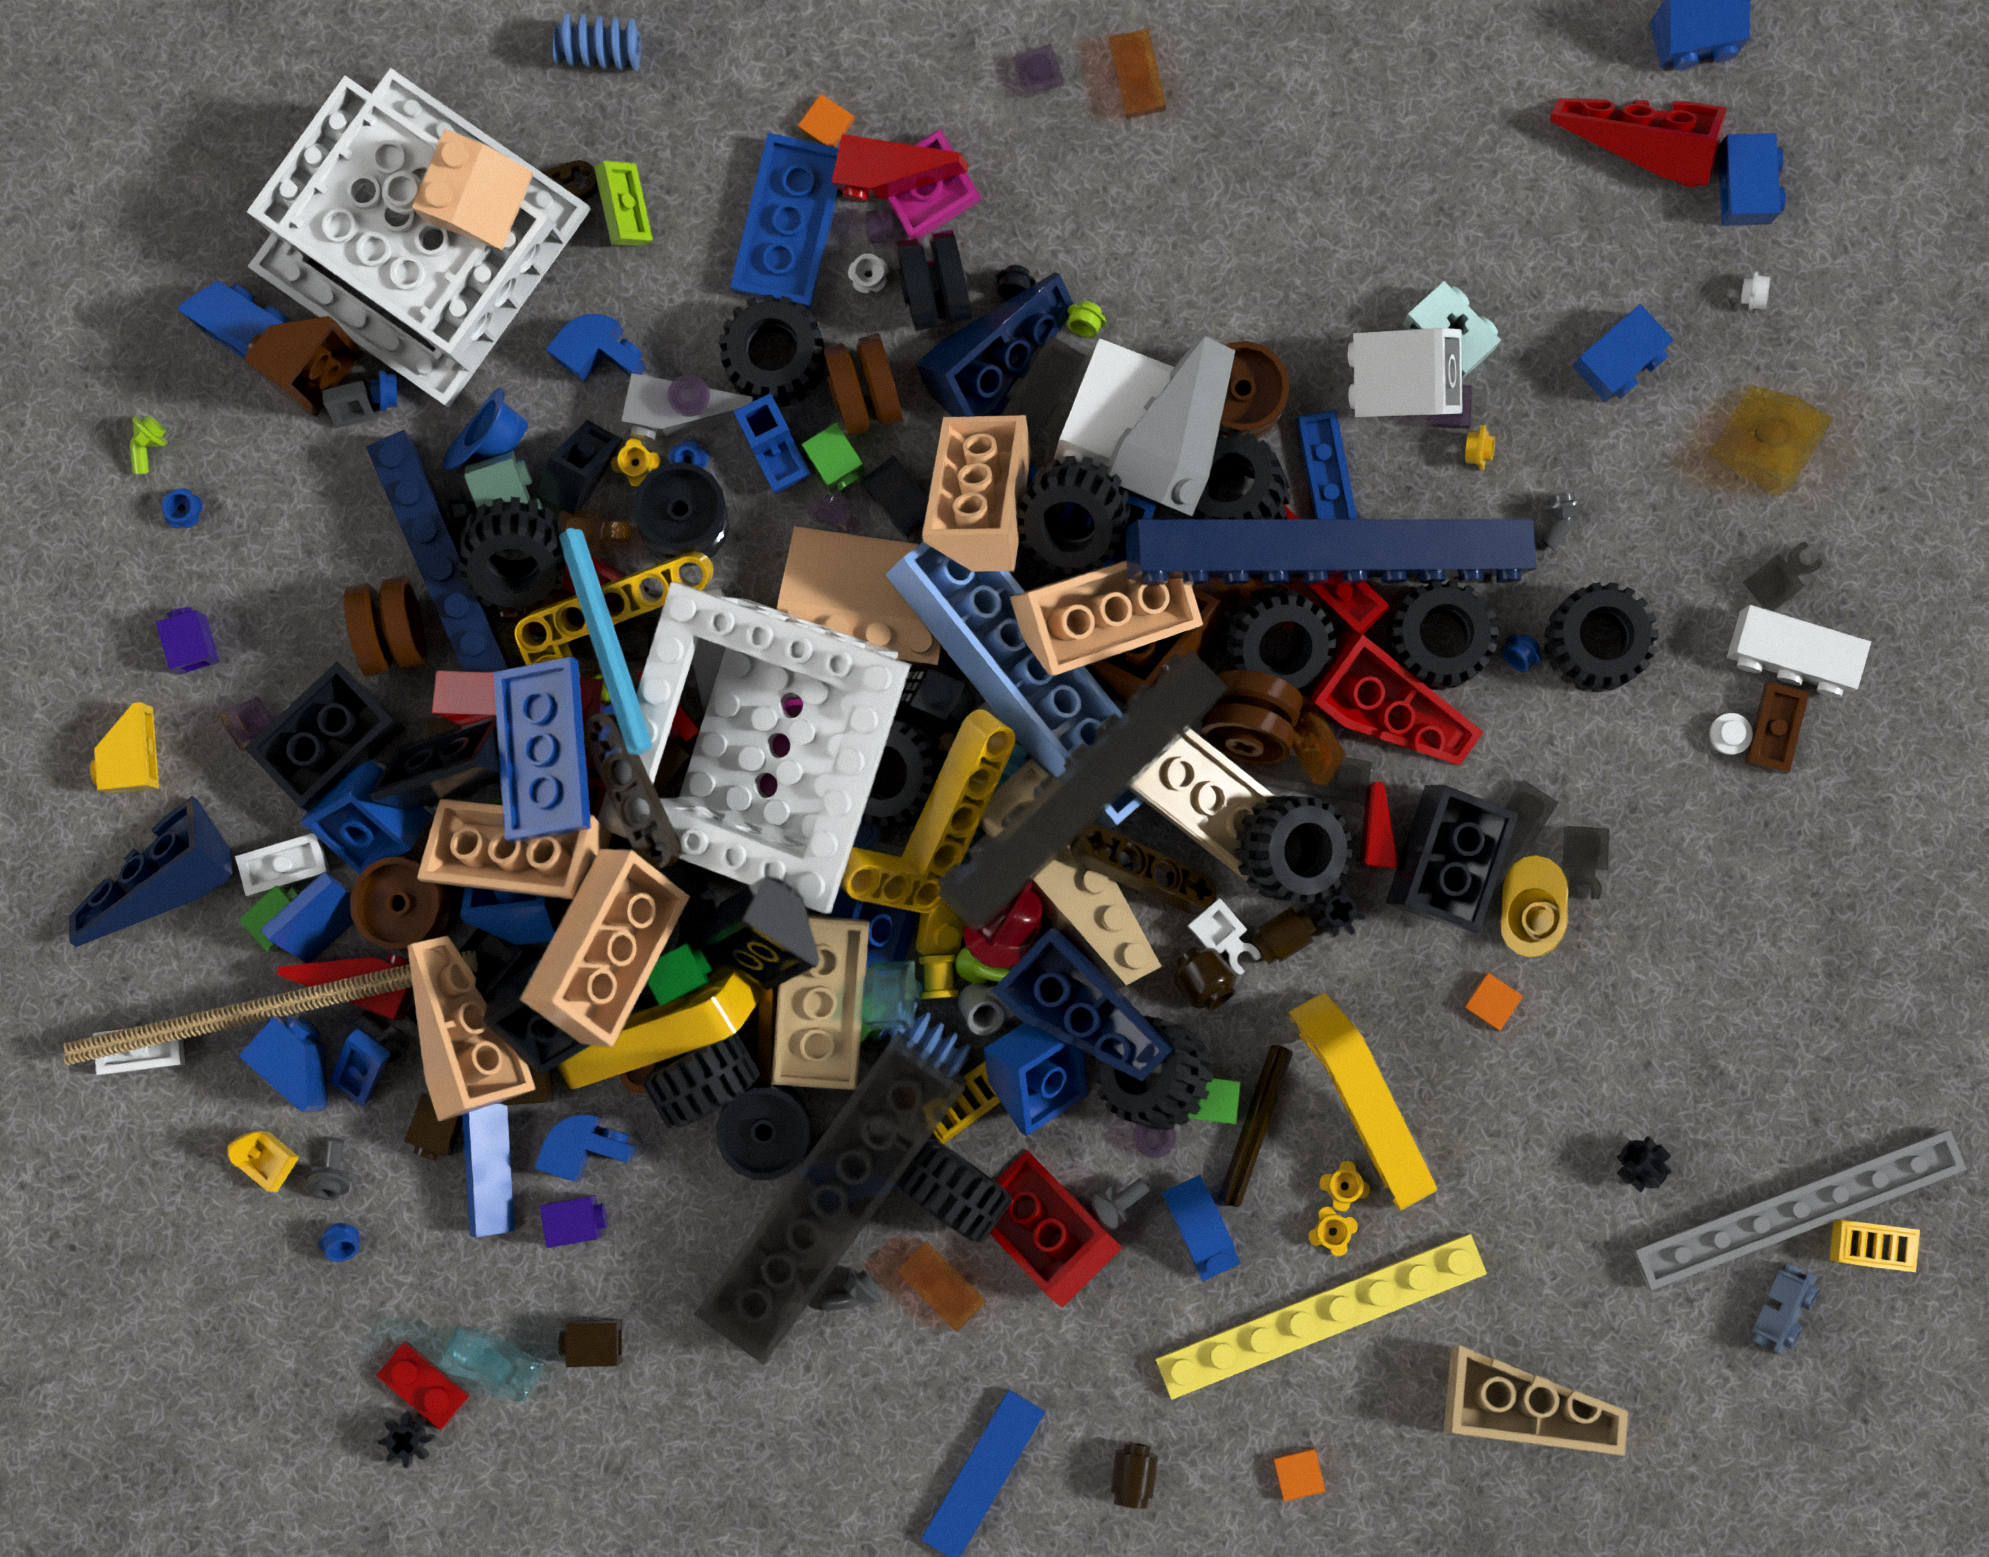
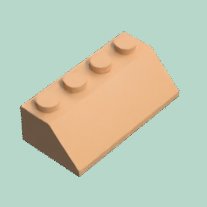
(978, 490)
(1100, 616)
(471, 851)

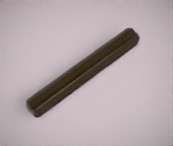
(1255, 1125)

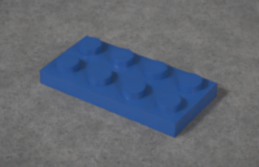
(787, 221)
(541, 750)

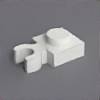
(1221, 930)

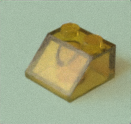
(1770, 438)

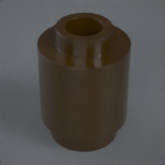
(1284, 935)
(1134, 1475)

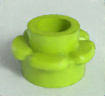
(1088, 314)

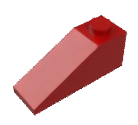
(888, 168)
(388, 1004)

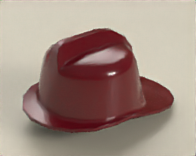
(1009, 933)

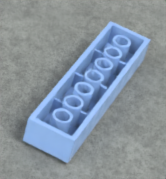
(980, 632)

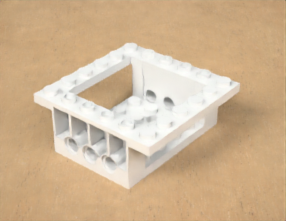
(449, 295)
(834, 742)

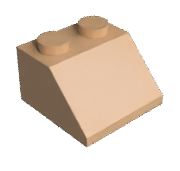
(472, 190)

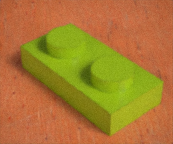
(623, 203)

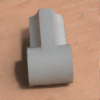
(992, 1017)

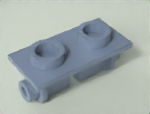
(1782, 1325)

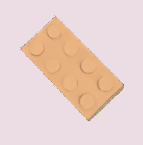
(605, 947)

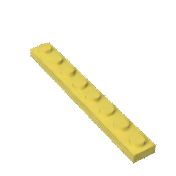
(1320, 1316)

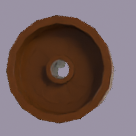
(862, 385)
(1265, 391)
(385, 626)
(1253, 718)
(397, 908)

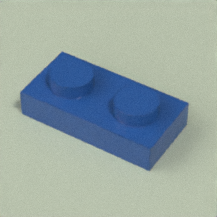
(360, 1067)

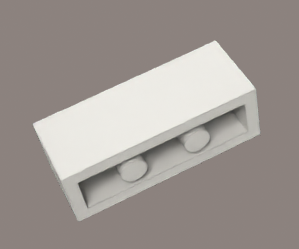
(1798, 651)

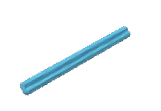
(605, 642)

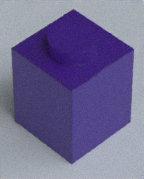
(187, 640)
(573, 1221)

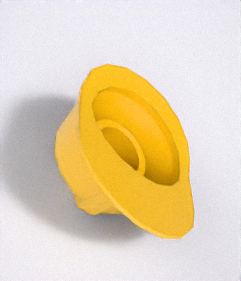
(1534, 906)

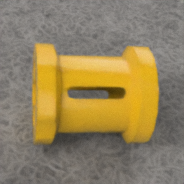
(938, 976)

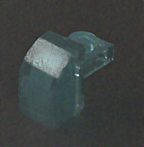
(890, 995)
(491, 1362)

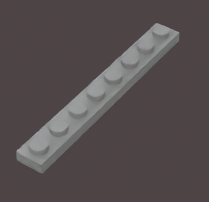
(1799, 1209)

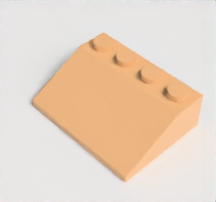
(844, 587)

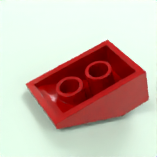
(1050, 1231)

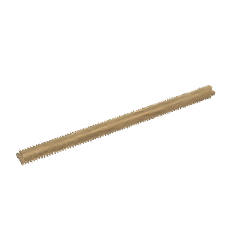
(242, 1014)

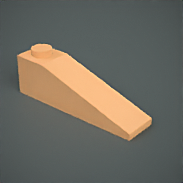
(461, 1055)

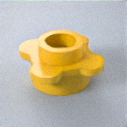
(1479, 447)
(634, 450)
(1356, 1186)
(1338, 1242)

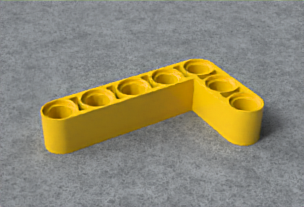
(635, 599)
(943, 826)
(669, 1030)
(1365, 1097)

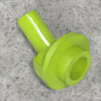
(146, 433)
(972, 970)

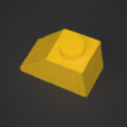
(127, 754)

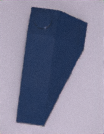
(983, 360)
(173, 871)
(1074, 1000)

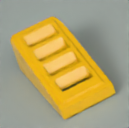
(986, 1105)
(1842, 1240)

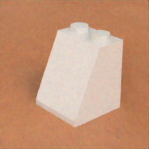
(1406, 372)
(1110, 401)

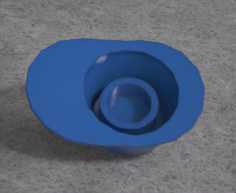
(488, 434)

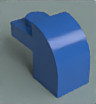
(590, 339)
(772, 443)
(570, 1143)
(1201, 1227)

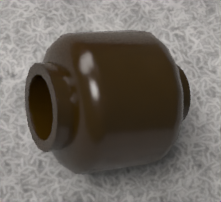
(1205, 978)

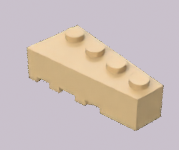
(1095, 918)
(1527, 1408)

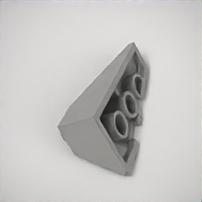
(1176, 438)

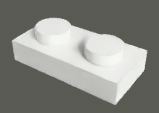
(282, 864)
(141, 1059)

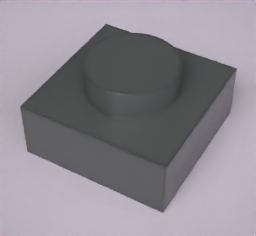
(348, 404)

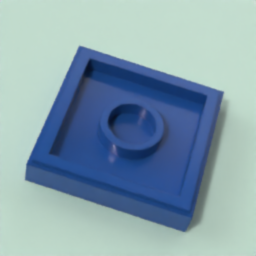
(312, 919)

